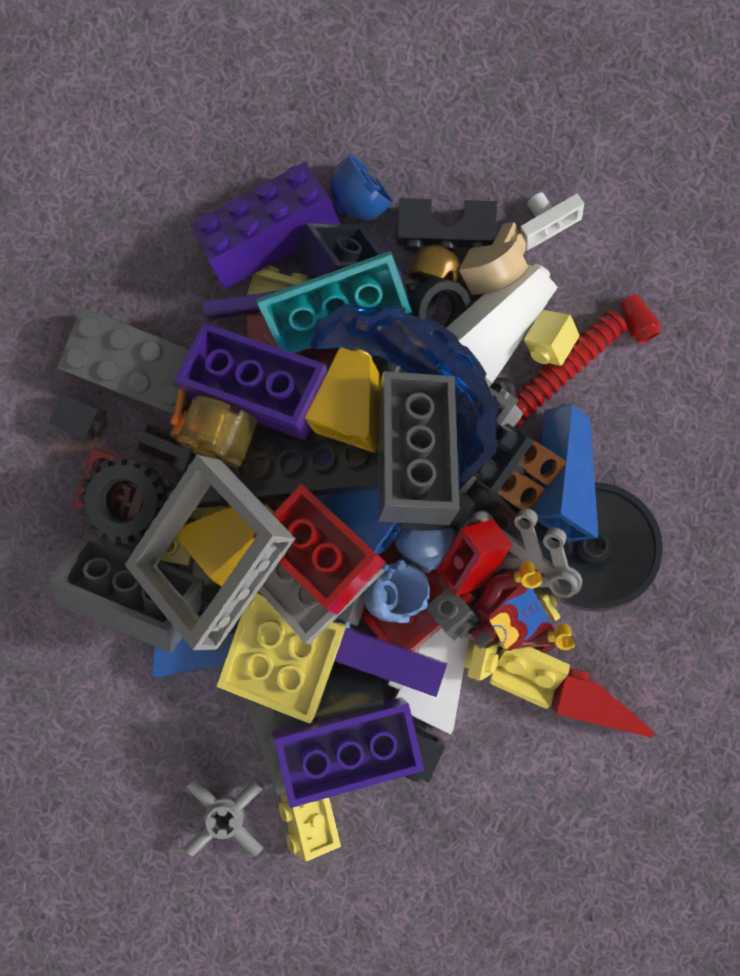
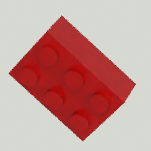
(325, 552)

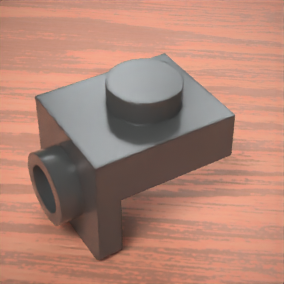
(452, 615)

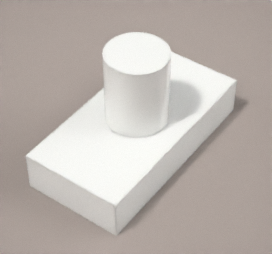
(550, 219)

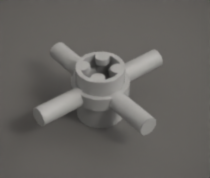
(214, 823)

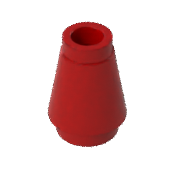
(640, 320)

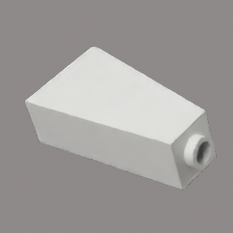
(502, 318)
(439, 710)

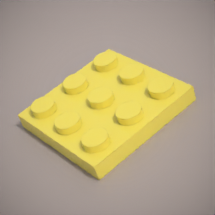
(275, 665)

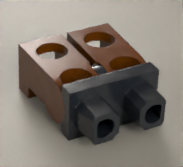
(512, 458)

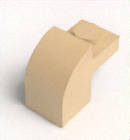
(495, 265)

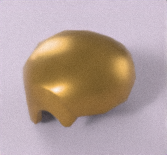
(437, 262)

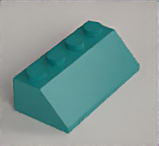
(299, 309)

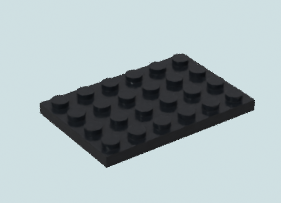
(281, 462)

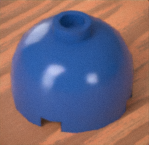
(357, 191)

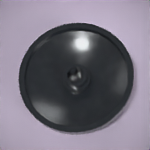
(622, 558)

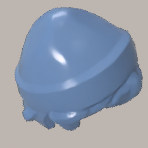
(424, 548)
(397, 593)

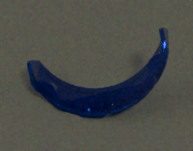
(423, 349)

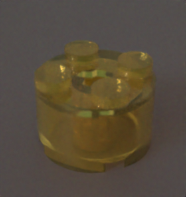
(217, 430)

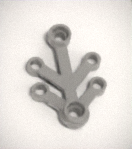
(557, 576)

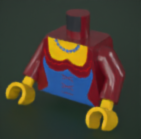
(514, 614)

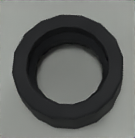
(424, 292)

